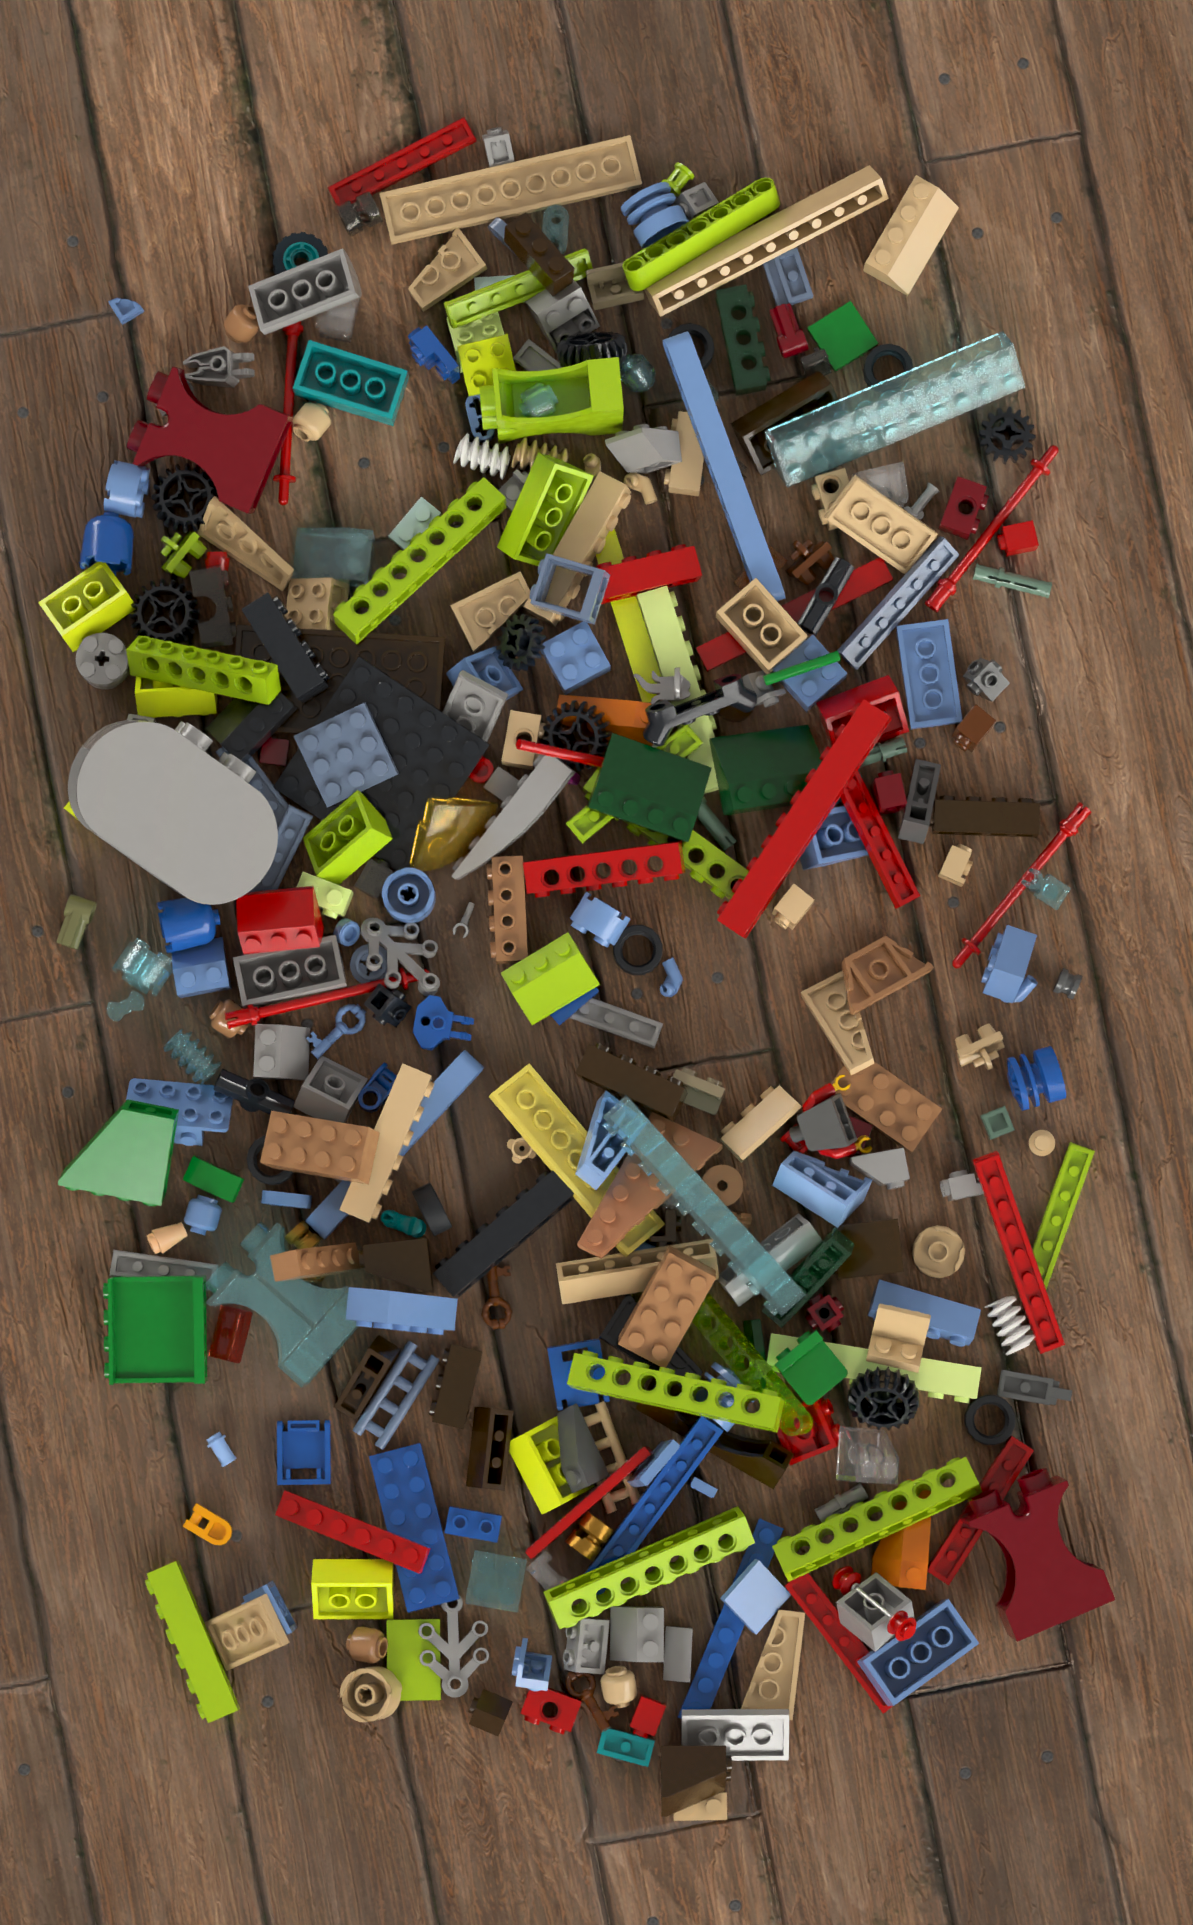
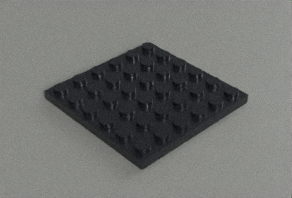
(424, 743)

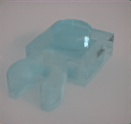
(1049, 889)

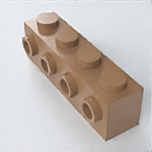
(509, 909)

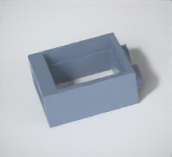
(593, 597)

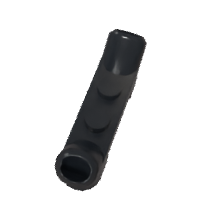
(664, 715)

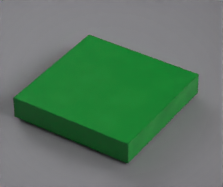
(842, 336)

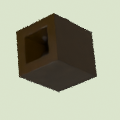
(489, 1712)

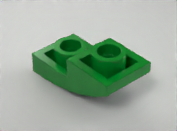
(213, 1179)

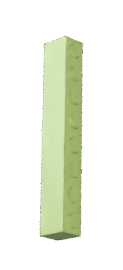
(671, 652)
(933, 1375)

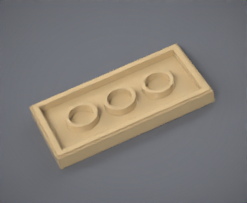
(880, 524)
(246, 1632)

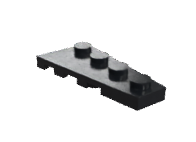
(680, 1360)

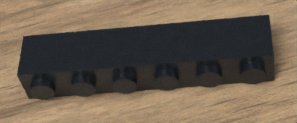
(504, 1234)

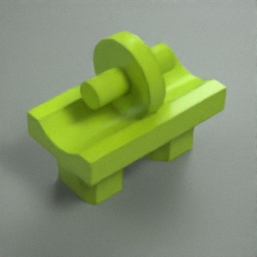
(189, 544)

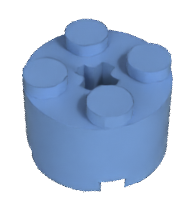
(126, 489)
(414, 909)
(599, 919)

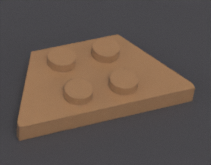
(879, 972)

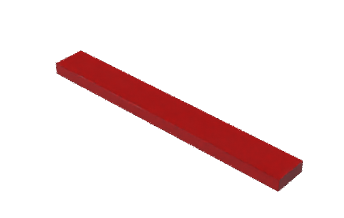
(862, 581)
(1018, 1252)

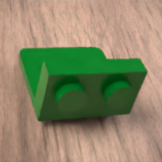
(810, 1367)

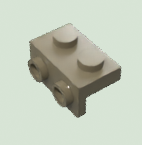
(610, 287)
(701, 1094)

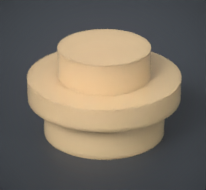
(1041, 1143)

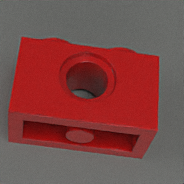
(567, 1709)

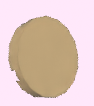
(938, 1251)

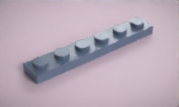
(898, 602)

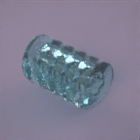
(192, 1056)

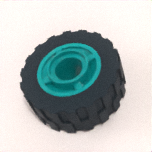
(294, 247)

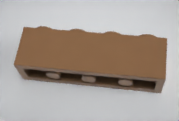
(315, 1262)

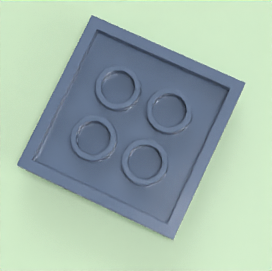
(346, 754)

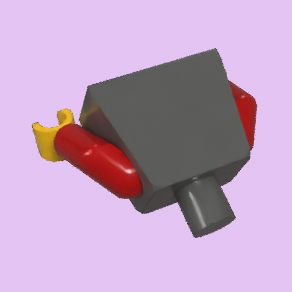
(827, 1124)

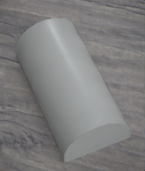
(304, 291)
(289, 973)
(785, 1245)

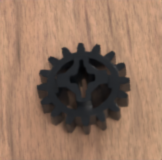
(996, 435)
(520, 642)

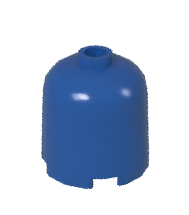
(109, 541)
(187, 923)

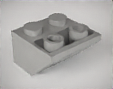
(562, 314)
(645, 448)

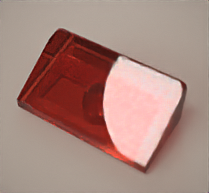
(230, 1334)

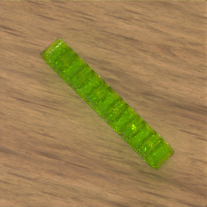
(757, 1365)

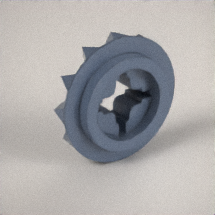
(359, 970)

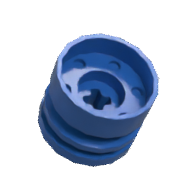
(1036, 1078)

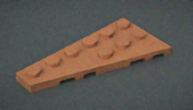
(635, 1194)

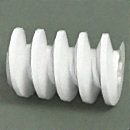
(483, 455)
(1010, 1324)

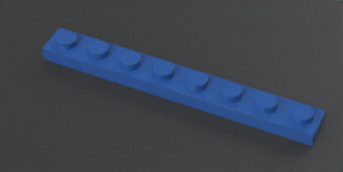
(659, 1493)
(728, 1627)

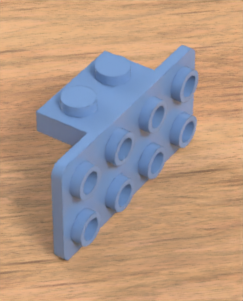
(198, 1106)

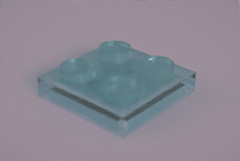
(496, 1581)

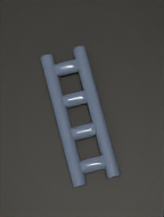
(400, 1411)

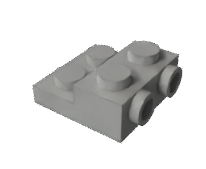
(960, 1186)

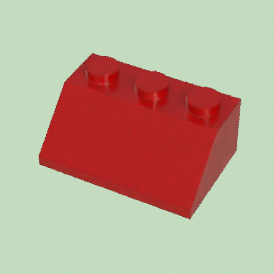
(880, 693)
(279, 920)

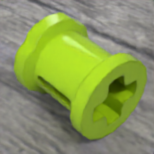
(679, 178)

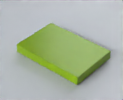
(403, 1660)

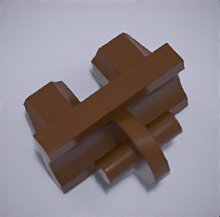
(817, 553)

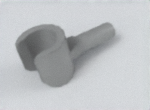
(465, 919)

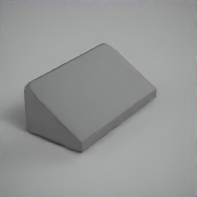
(677, 1654)

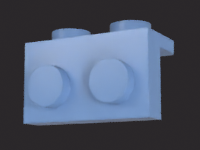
(531, 1668)

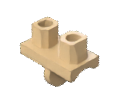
(981, 1051)

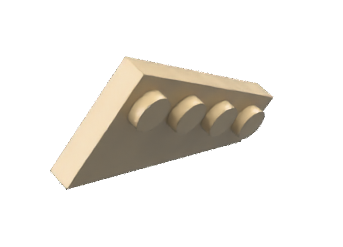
(241, 543)
(844, 1031)
(777, 1669)

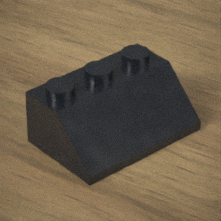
(249, 724)

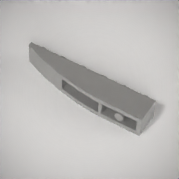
(518, 813)

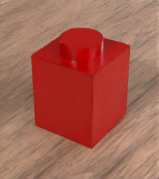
(1018, 538)
(647, 1716)

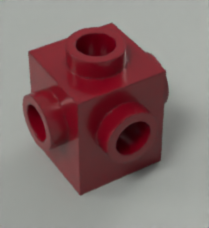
(832, 1305)

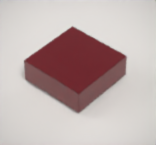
(275, 752)

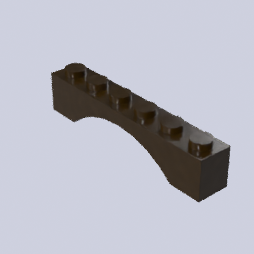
(757, 1458)

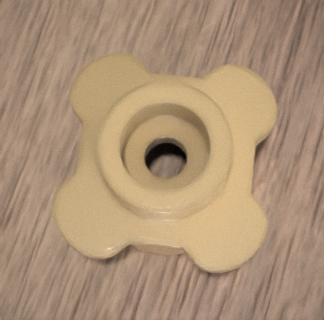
(519, 1155)

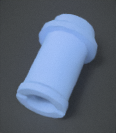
(221, 1449)

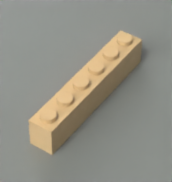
(583, 541)
(394, 1128)
(620, 1274)

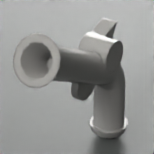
(916, 509)

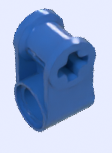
(378, 1086)

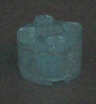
(143, 968)

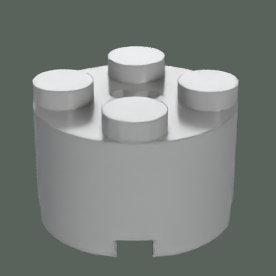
(94, 649)

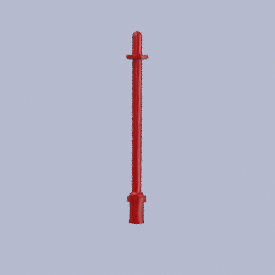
(284, 478)
(948, 585)
(1067, 828)
(253, 1014)

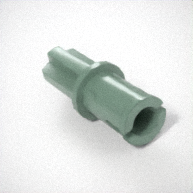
(886, 750)

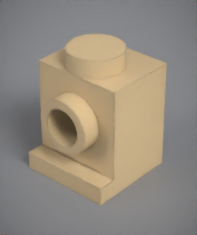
(956, 864)

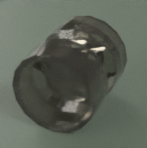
(359, 213)

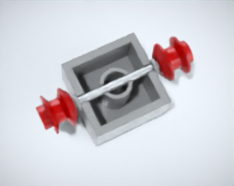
(873, 1609)

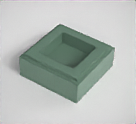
(997, 1122)

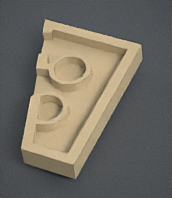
(450, 270)
(490, 608)

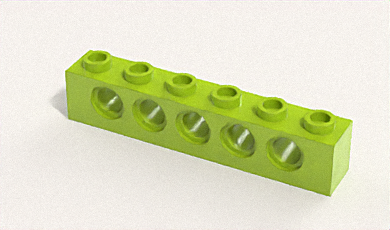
(203, 669)

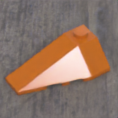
(625, 716)
(905, 1554)

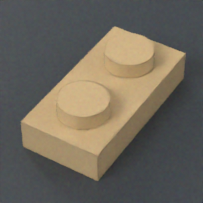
(709, 1809)

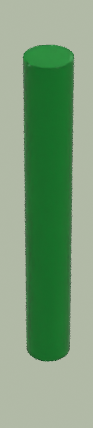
(801, 668)

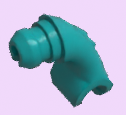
(409, 1225)

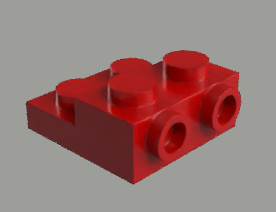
(821, 1437)

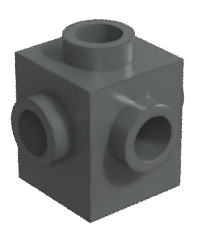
(985, 679)

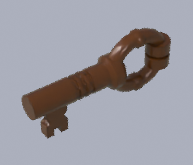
(495, 1299)
(587, 1696)

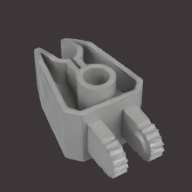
(219, 367)

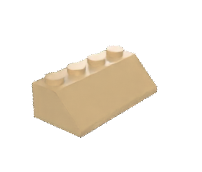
(911, 236)

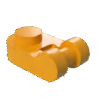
(217, 1530)

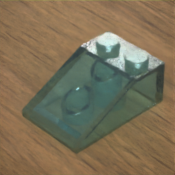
(335, 554)

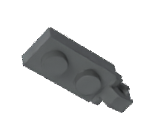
(1031, 1388)

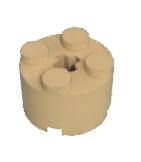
(357, 1698)

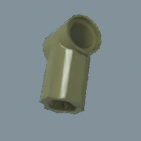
(77, 915)

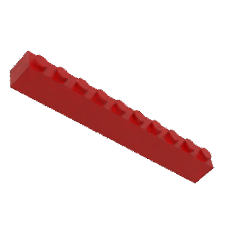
(804, 818)

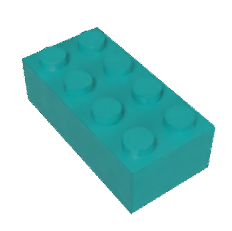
(351, 383)

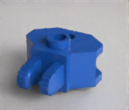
(440, 1023)

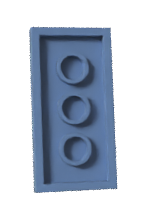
(929, 674)

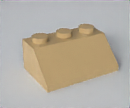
(761, 626)
(759, 1122)

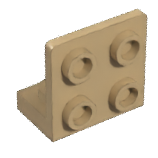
(313, 602)
(898, 1337)

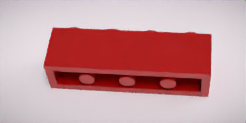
(651, 572)

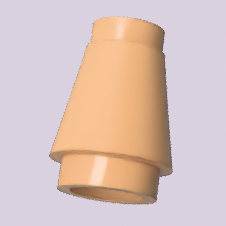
(166, 1237)

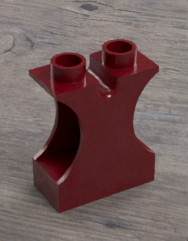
(231, 448)
(1042, 1576)

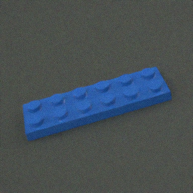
(413, 1514)

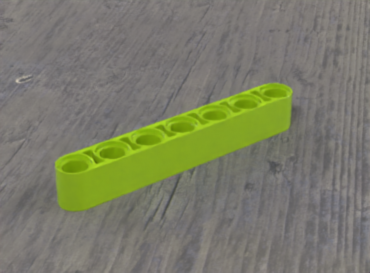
(701, 234)

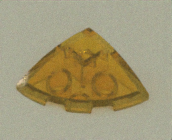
(448, 831)

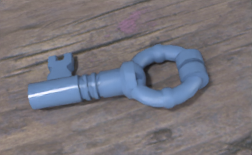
(341, 1028)

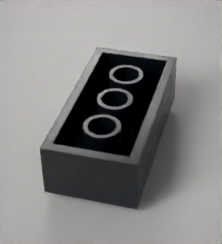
(285, 647)

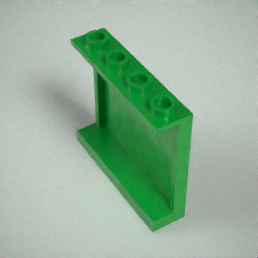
(156, 1329)

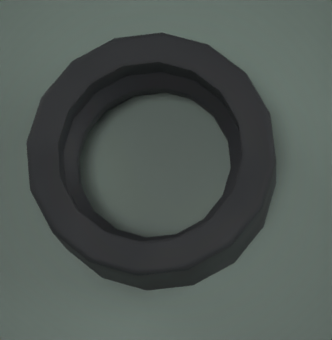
(701, 333)
(882, 350)
(657, 950)
(257, 1173)
(432, 1209)
(1009, 1419)

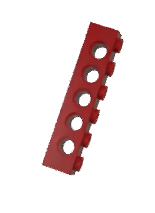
(536, 870)

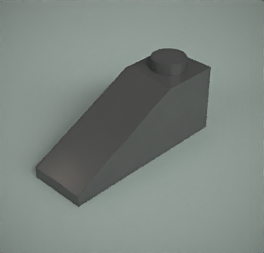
(919, 801)
(578, 1452)

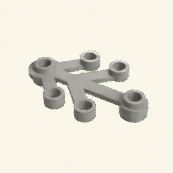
(398, 952)
(453, 1651)

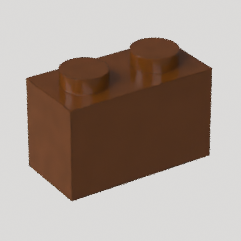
(973, 729)

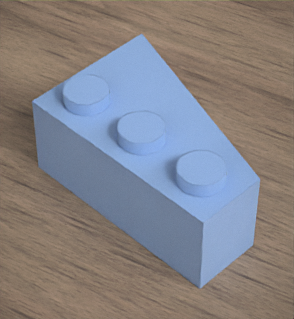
(600, 1150)
(821, 1189)

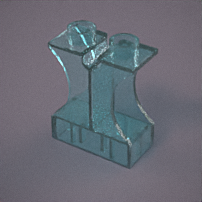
(304, 1317)

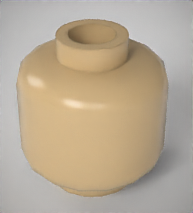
(311, 421)
(618, 1686)

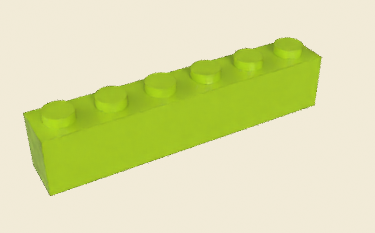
(193, 1642)

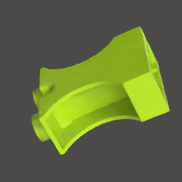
(586, 395)

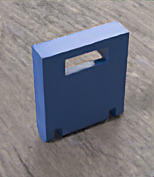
(560, 1373)
(303, 1448)

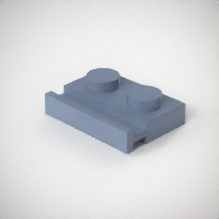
(788, 278)

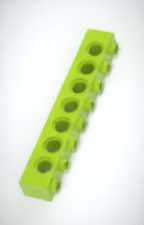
(479, 493)
(699, 871)
(765, 1418)
(870, 1531)
(636, 1563)

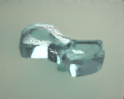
(117, 1010)

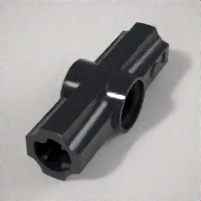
(833, 582)
(252, 1093)

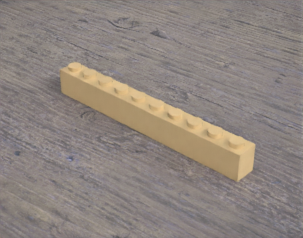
(769, 239)

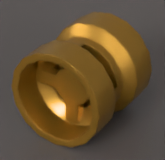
(308, 1241)

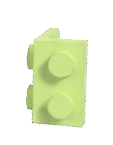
(475, 331)

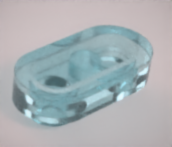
(556, 232)

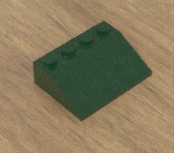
(763, 767)
(649, 787)

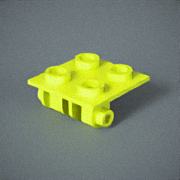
(481, 357)

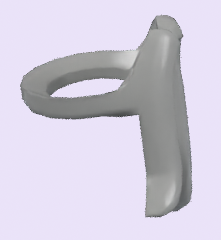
(669, 688)

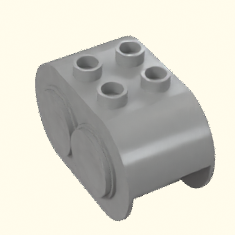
(175, 808)

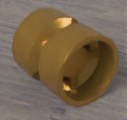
(589, 1536)

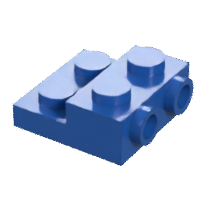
(430, 352)

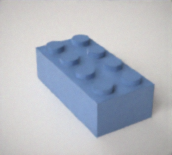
(401, 1311)
(908, 1664)

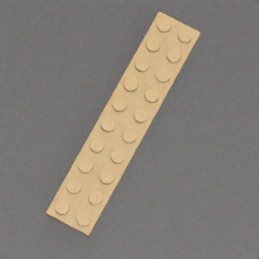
(510, 189)

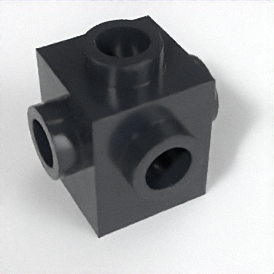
(388, 1005)

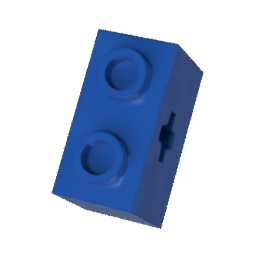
(473, 1524)

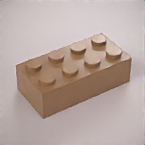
(888, 1105)
(320, 1147)
(667, 1307)

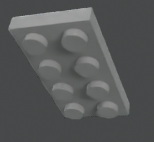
(744, 1732)

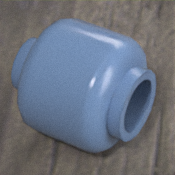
(202, 1214)

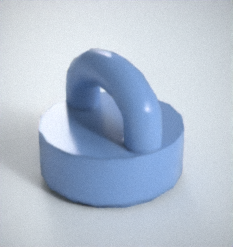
(347, 932)

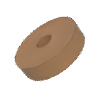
(732, 1179)

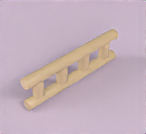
(612, 1440)

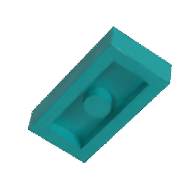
(626, 1746)

